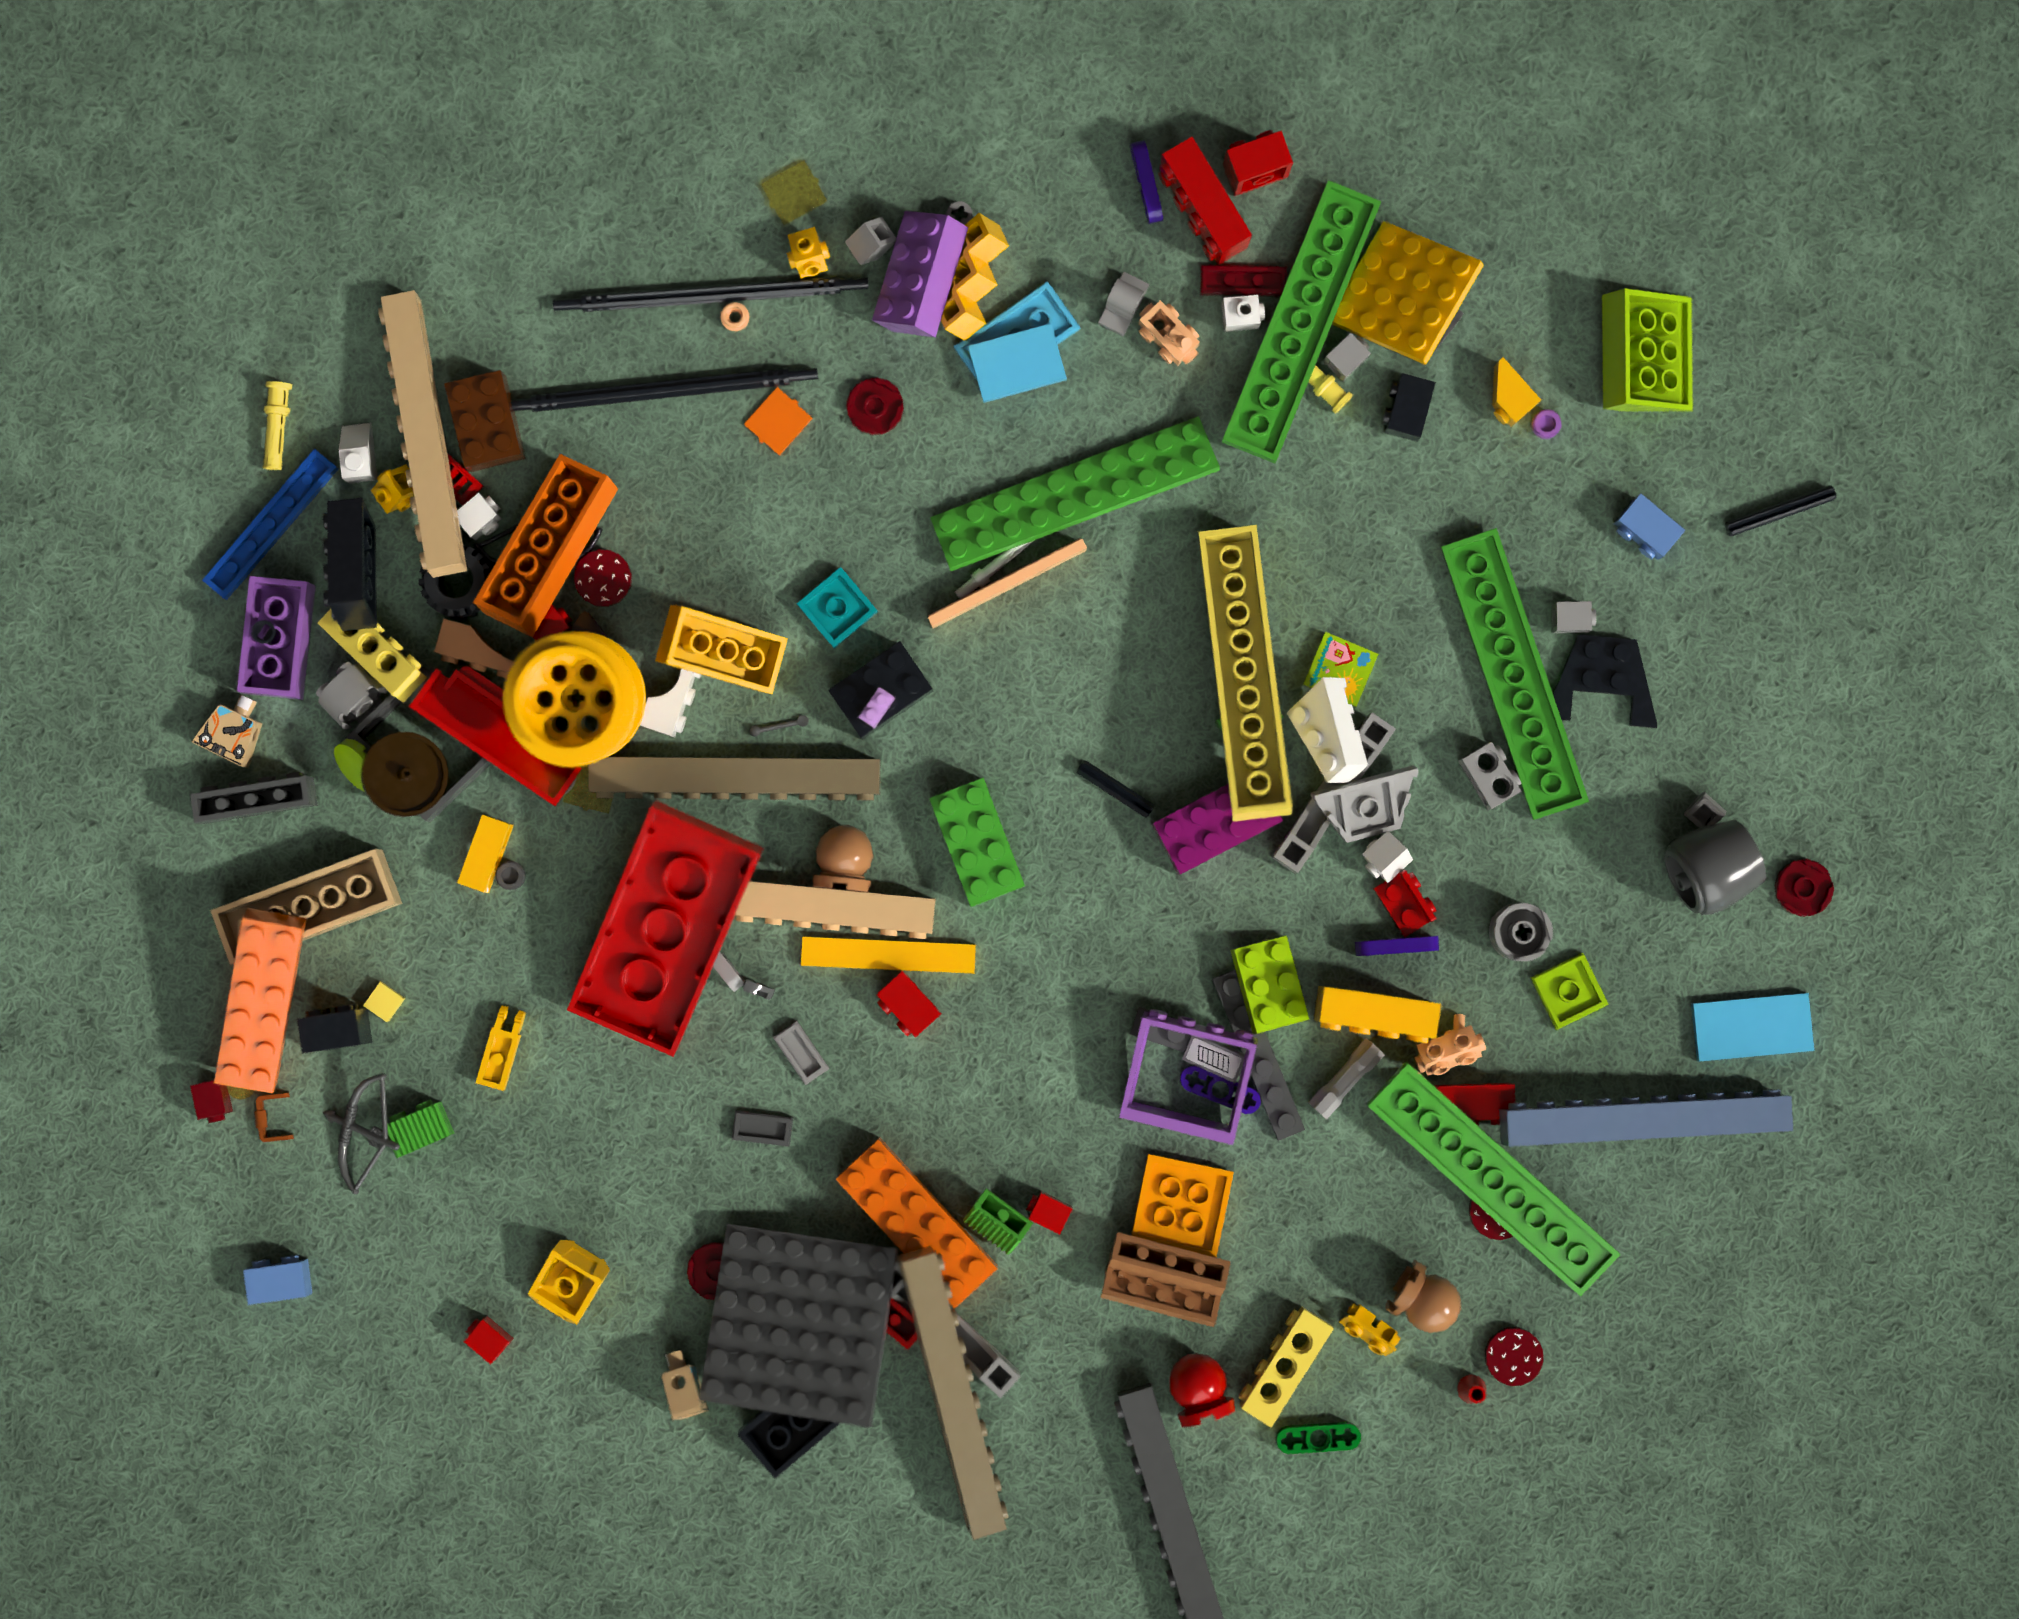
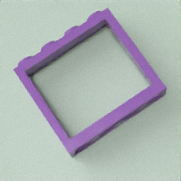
(1178, 1121)

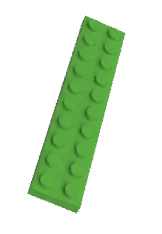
(1301, 322)
(1075, 493)
(1514, 674)
(1493, 1178)

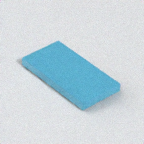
(1032, 311)
(1752, 1027)

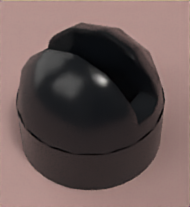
(258, 626)

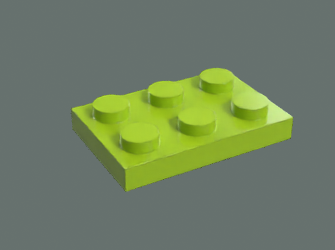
(1269, 985)

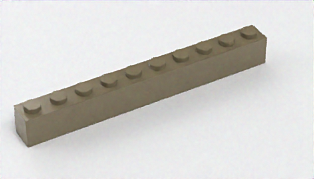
(735, 776)
(952, 1392)

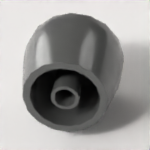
(1714, 866)

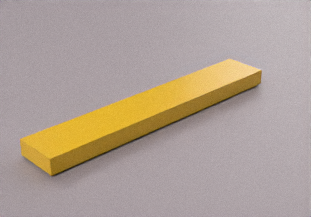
(888, 955)

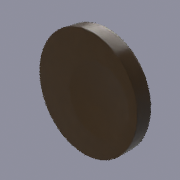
(404, 774)

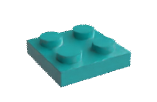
(837, 607)

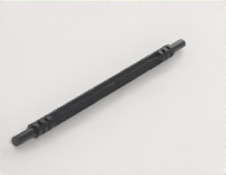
(710, 294)
(663, 389)

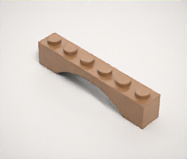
(465, 643)

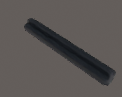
(1780, 510)

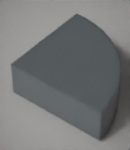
(759, 989)

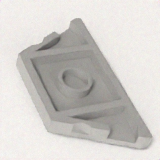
(1367, 804)

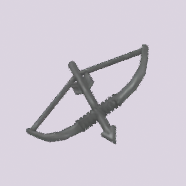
(374, 1135)

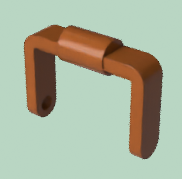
(261, 1118)

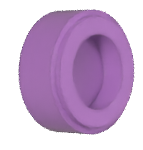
(1546, 424)

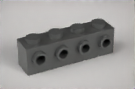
(253, 799)

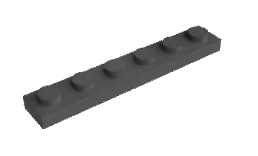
(1265, 1068)

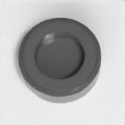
(510, 875)

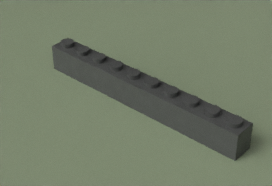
(1169, 1503)

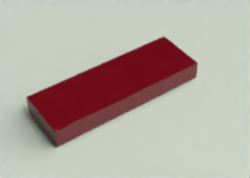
(1242, 280)

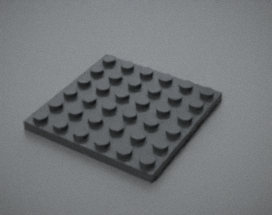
(799, 1325)

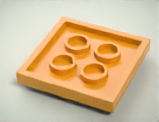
(1182, 1204)

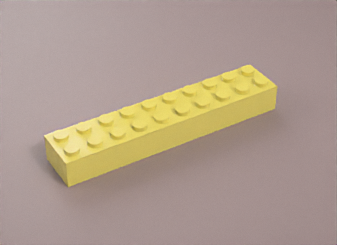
(1245, 673)

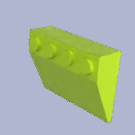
(1647, 351)

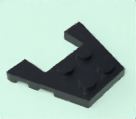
(1606, 667)

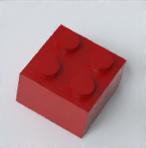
(1257, 162)

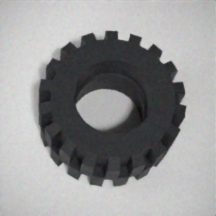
(462, 606)

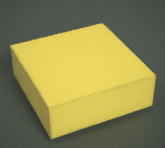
(384, 1001)

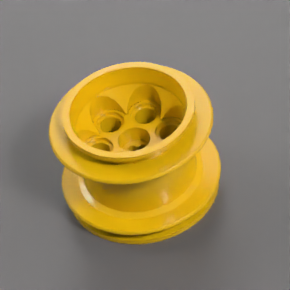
(535, 723)

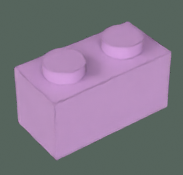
(877, 707)

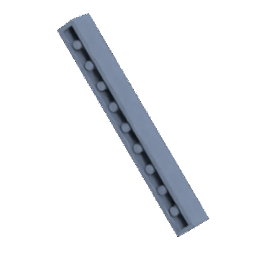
(1645, 1119)

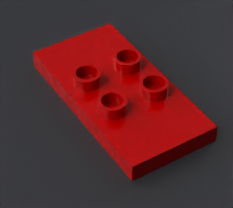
(664, 928)

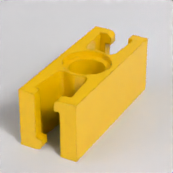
(485, 854)

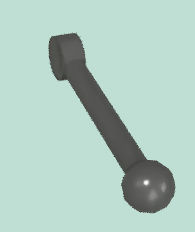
(801, 721)

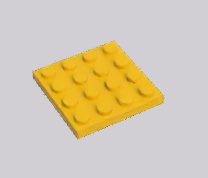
(1406, 292)

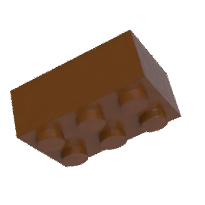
(485, 421)

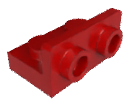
(1405, 902)

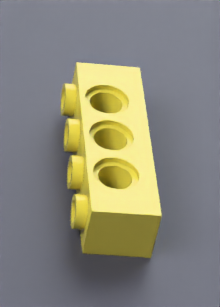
(400, 680)
(1269, 1407)

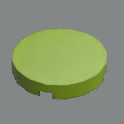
(349, 758)

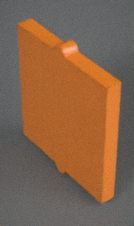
(778, 421)

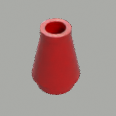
(1467, 1385)

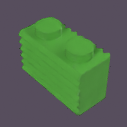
(419, 1128)
(997, 1221)

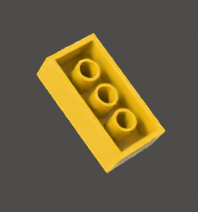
(721, 649)
(1377, 1012)

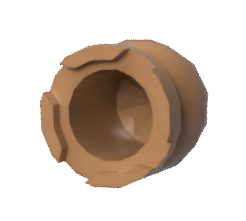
(844, 858)
(1427, 1300)

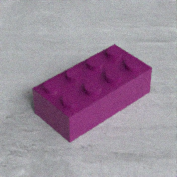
(1205, 830)

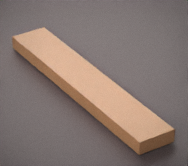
(1007, 583)

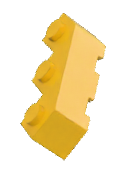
(973, 277)

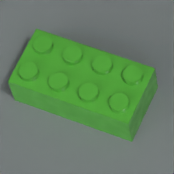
(977, 842)

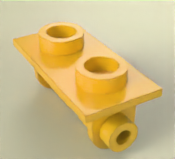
(1358, 1324)

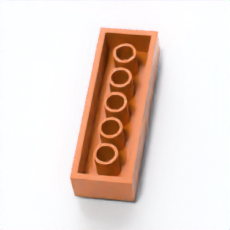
(546, 545)
(260, 1000)
(915, 1217)

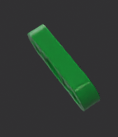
(1326, 1447)

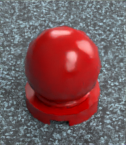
(1199, 1387)

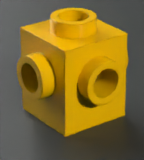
(807, 252)
(393, 490)

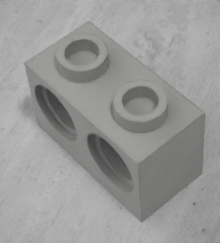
(1483, 779)

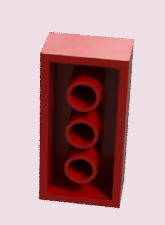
(1204, 201)

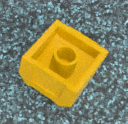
(569, 1281)

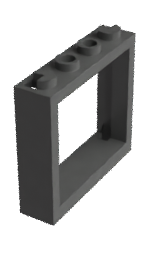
(381, 713)

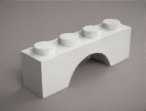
(666, 711)

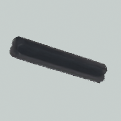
(1115, 788)

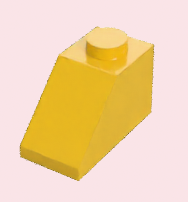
(1511, 394)

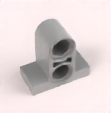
(1123, 303)

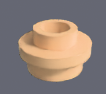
(731, 308)

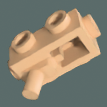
(1176, 341)
(1450, 1050)

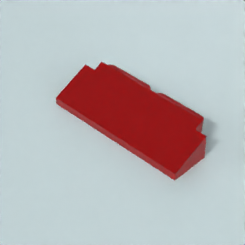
(474, 714)

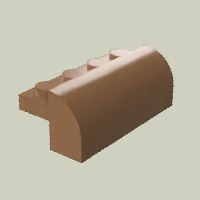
(1165, 1279)

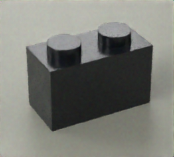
(1409, 407)

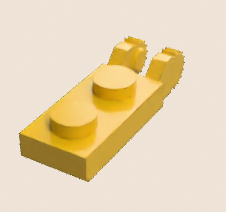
(500, 1051)

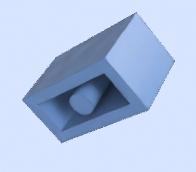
(1648, 527)
(277, 1281)

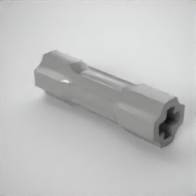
(1361, 1061)

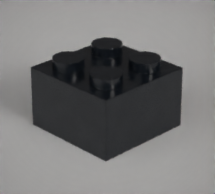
(328, 1030)

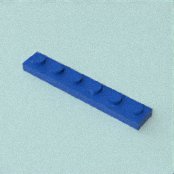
(270, 524)

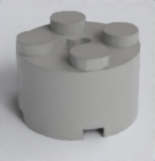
(350, 695)
(1533, 942)

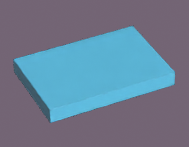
(1017, 363)

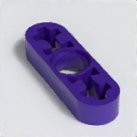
(1146, 178)
(1396, 946)
(1202, 1074)

